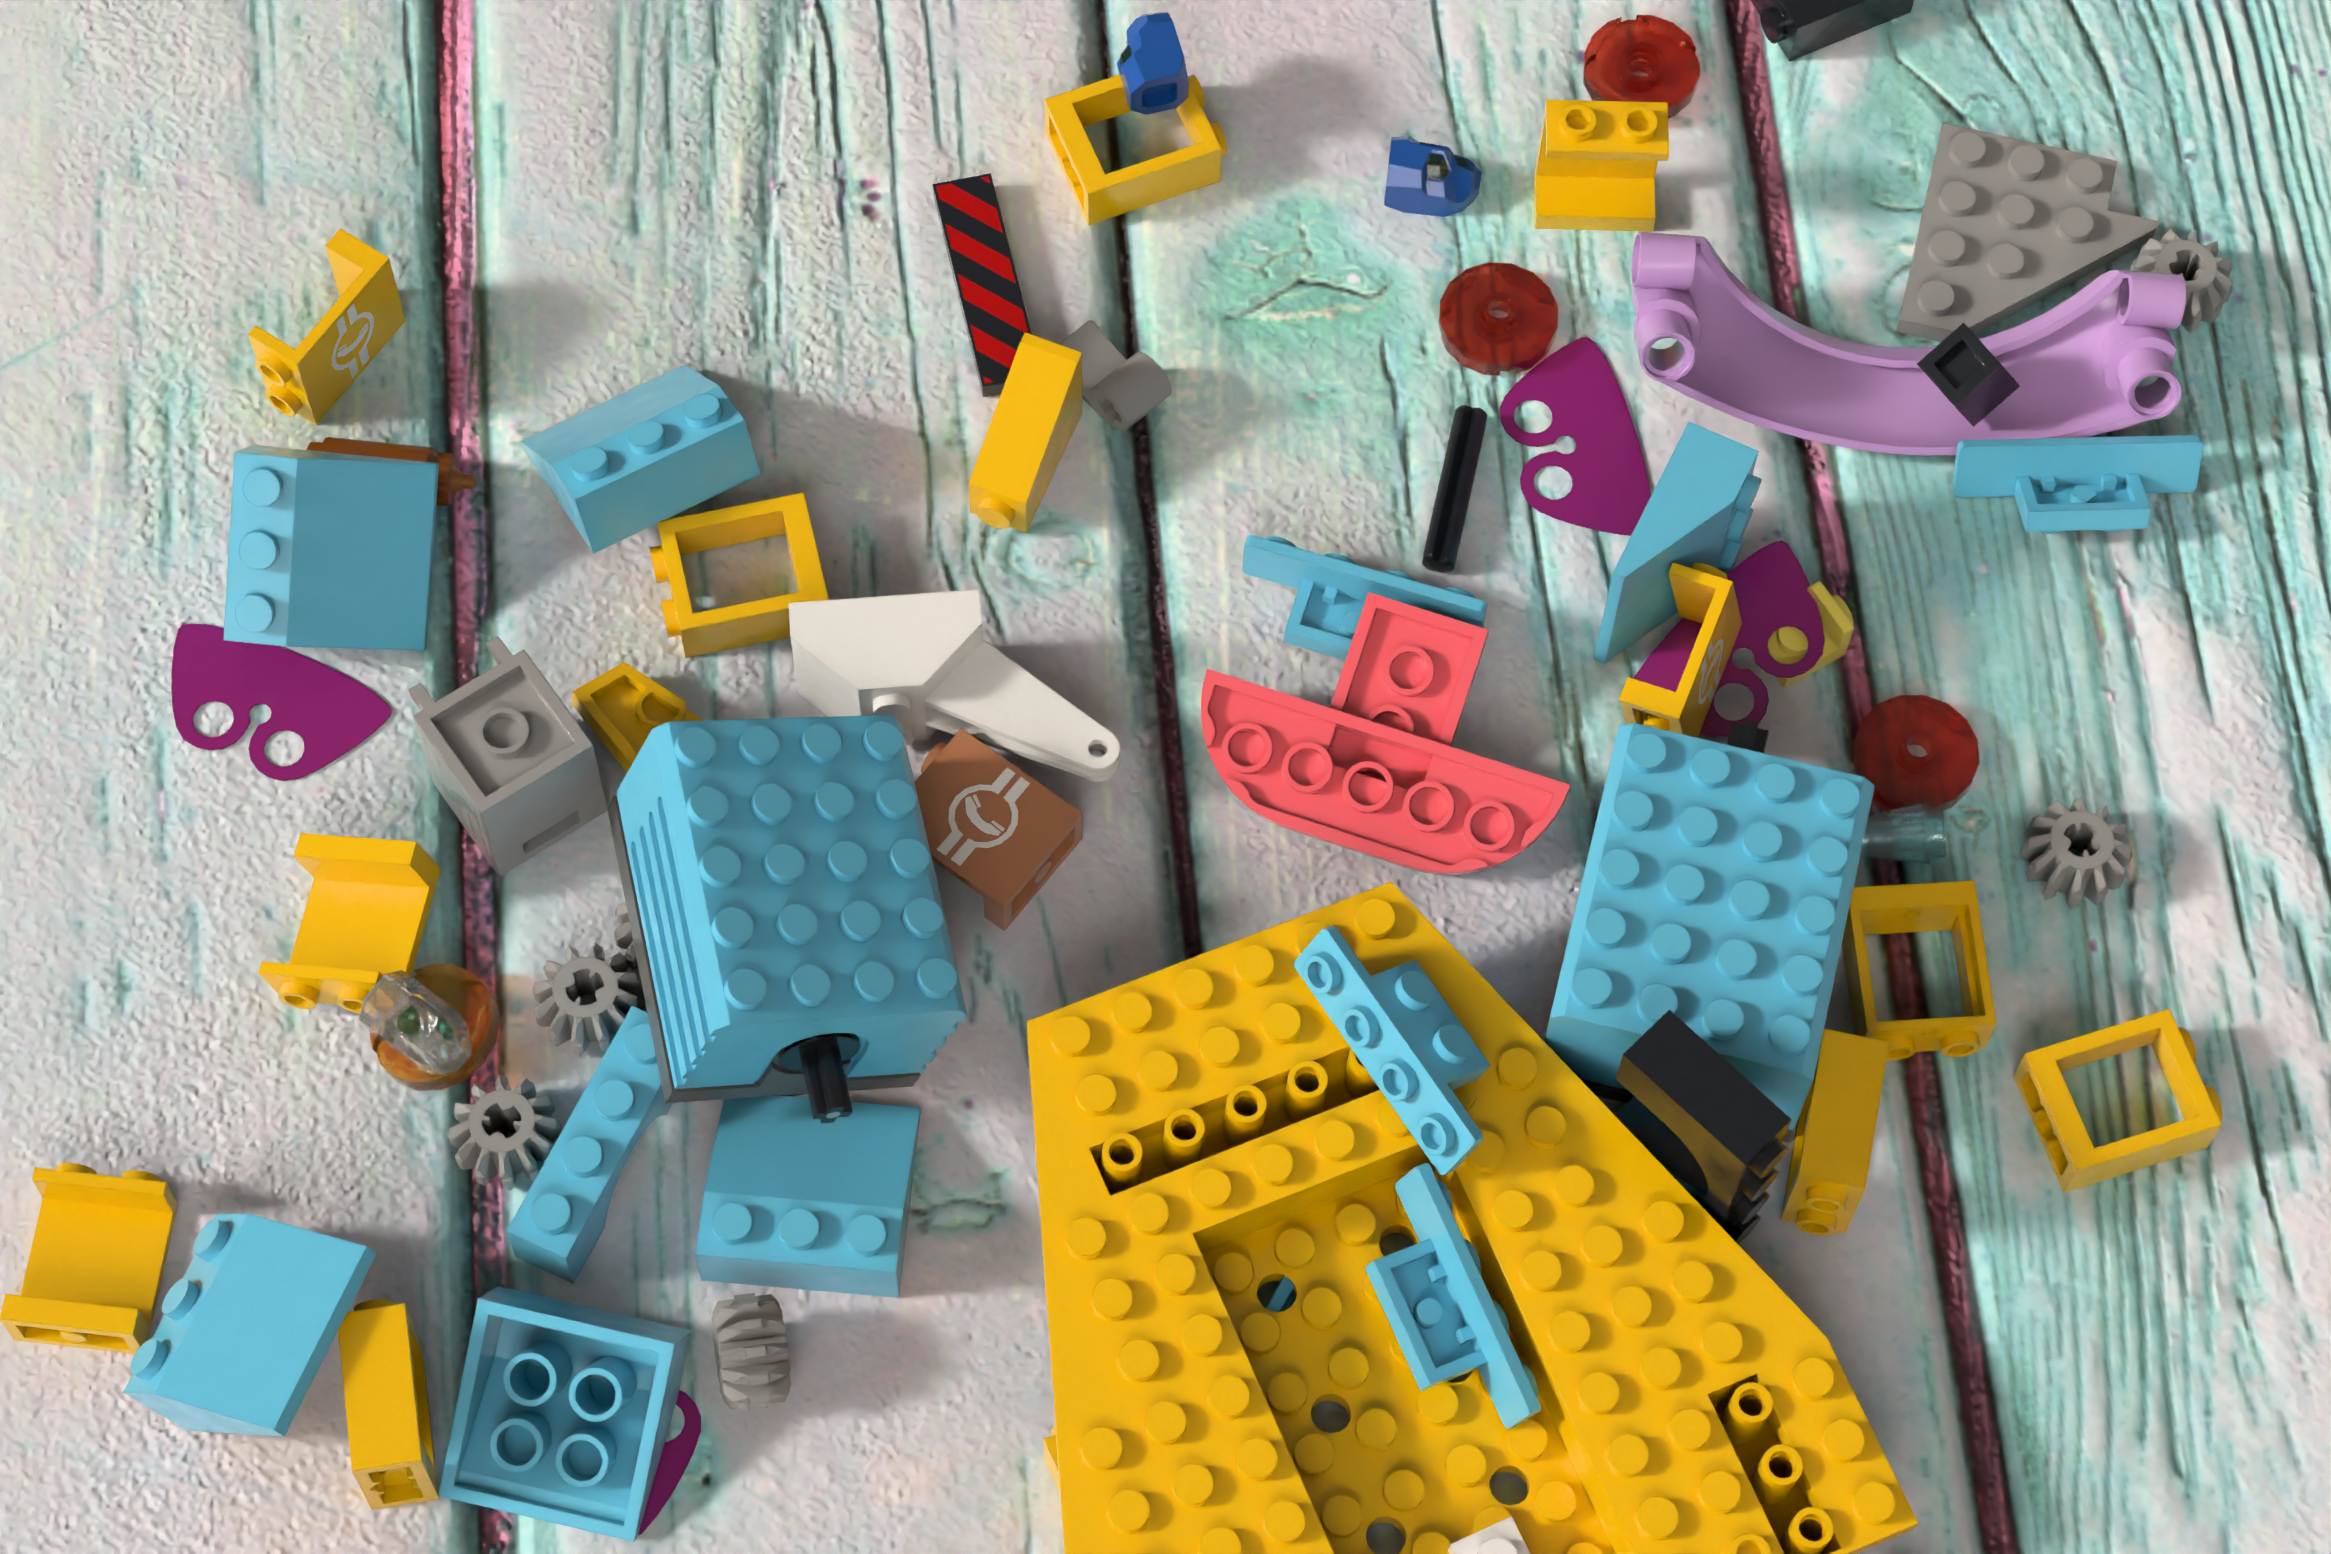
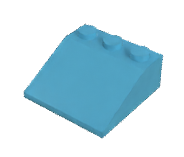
(644, 456)
(1689, 519)
(330, 550)
(808, 1197)
(247, 1326)
(563, 1412)

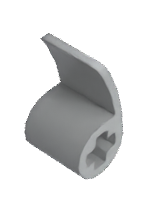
(1112, 385)

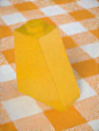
(1027, 433)

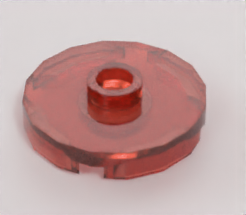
(1643, 46)
(1495, 343)
(1906, 779)

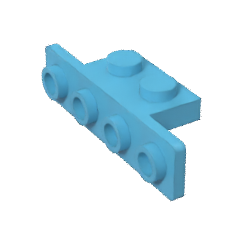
(2079, 480)
(1335, 591)
(1404, 1042)
(1443, 1306)

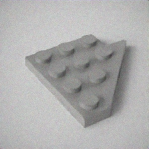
(2008, 229)

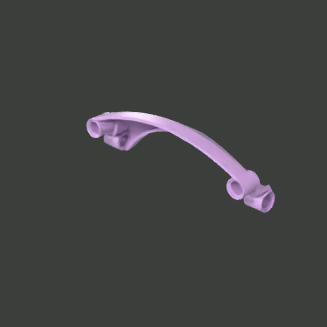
(1754, 363)

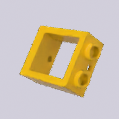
(1139, 185)
(745, 622)
(1921, 909)
(2059, 1122)
(1835, 1134)
(387, 1405)

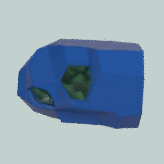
(1153, 65)
(1429, 179)

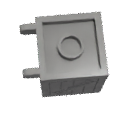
(510, 759)

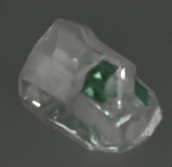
(416, 1024)

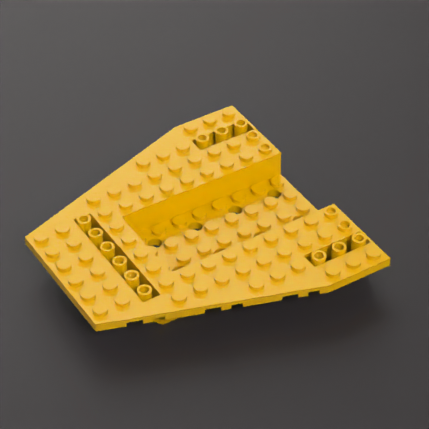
(1233, 1139)

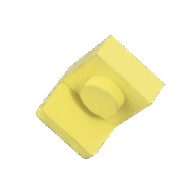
(1790, 644)

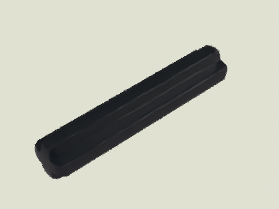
(1454, 489)

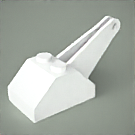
(935, 671)

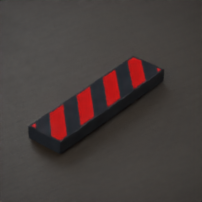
(983, 275)

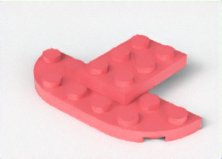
(1381, 759)

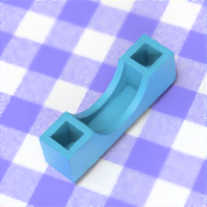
(576, 1183)

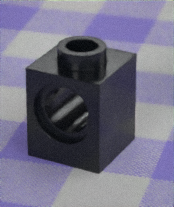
(1968, 374)

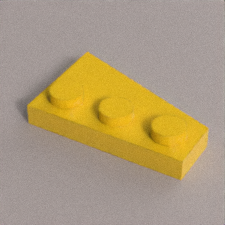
(625, 708)

